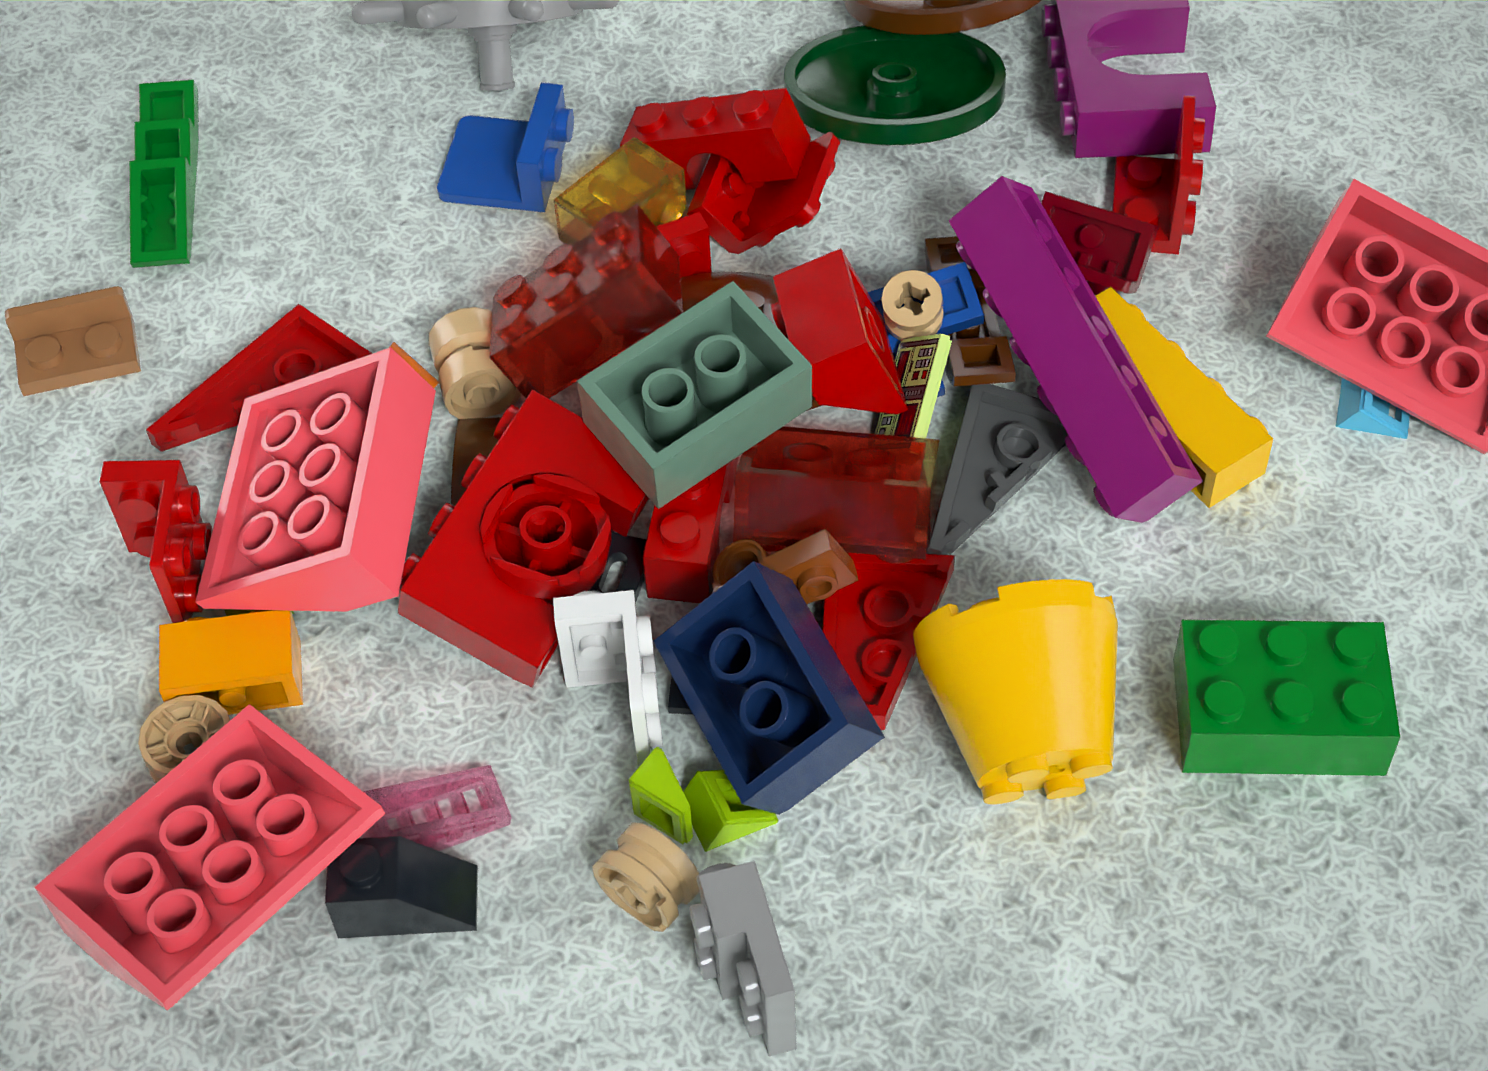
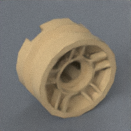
(174, 726)
(647, 876)

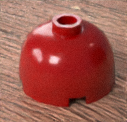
(547, 537)

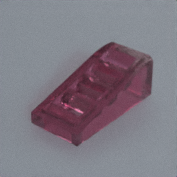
(425, 793)

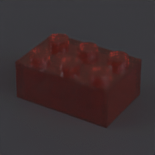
(585, 304)
(858, 486)

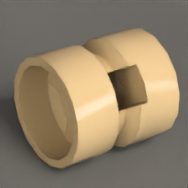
(467, 376)

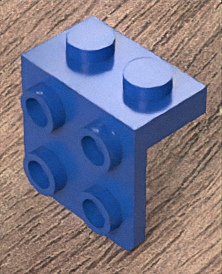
(508, 159)

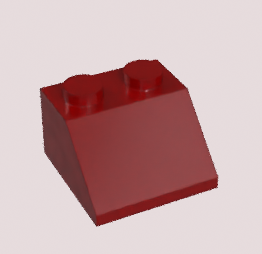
(840, 334)

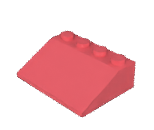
(1396, 312)
(321, 491)
(206, 857)

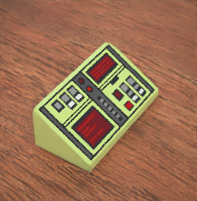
(920, 370)

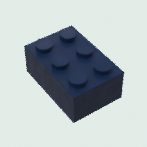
(767, 689)

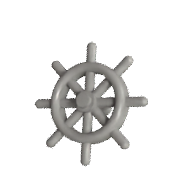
(487, 21)

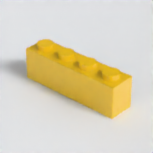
(1214, 431)

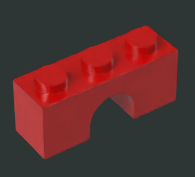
(750, 129)
(686, 540)

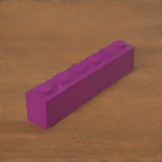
(1073, 353)

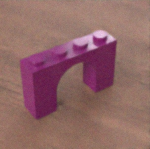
(1112, 109)

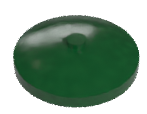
(895, 85)

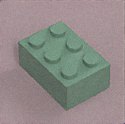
(695, 394)

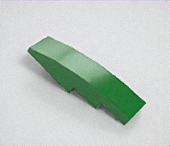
(164, 174)

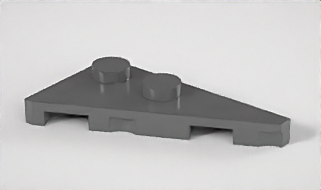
(997, 451)

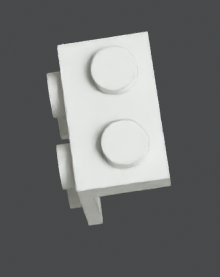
(608, 643)

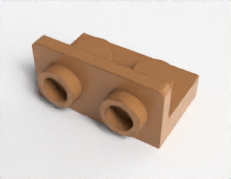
(73, 340)

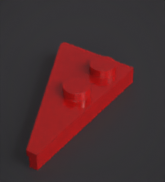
(284, 353)

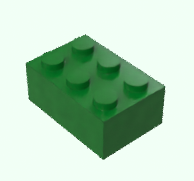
(1285, 697)

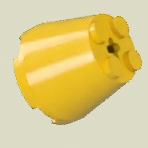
(1027, 685)

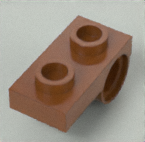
(814, 564)

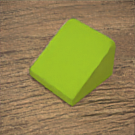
(660, 798)
(718, 812)

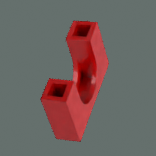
(454, 586)

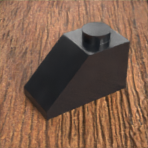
(400, 890)

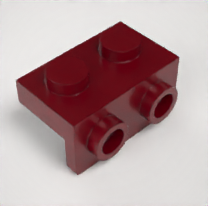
(1103, 243)

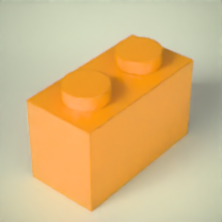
(233, 660)

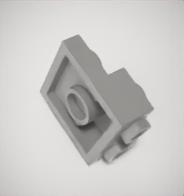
(743, 952)

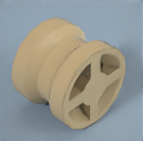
(913, 318)

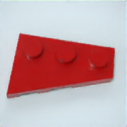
(875, 622)

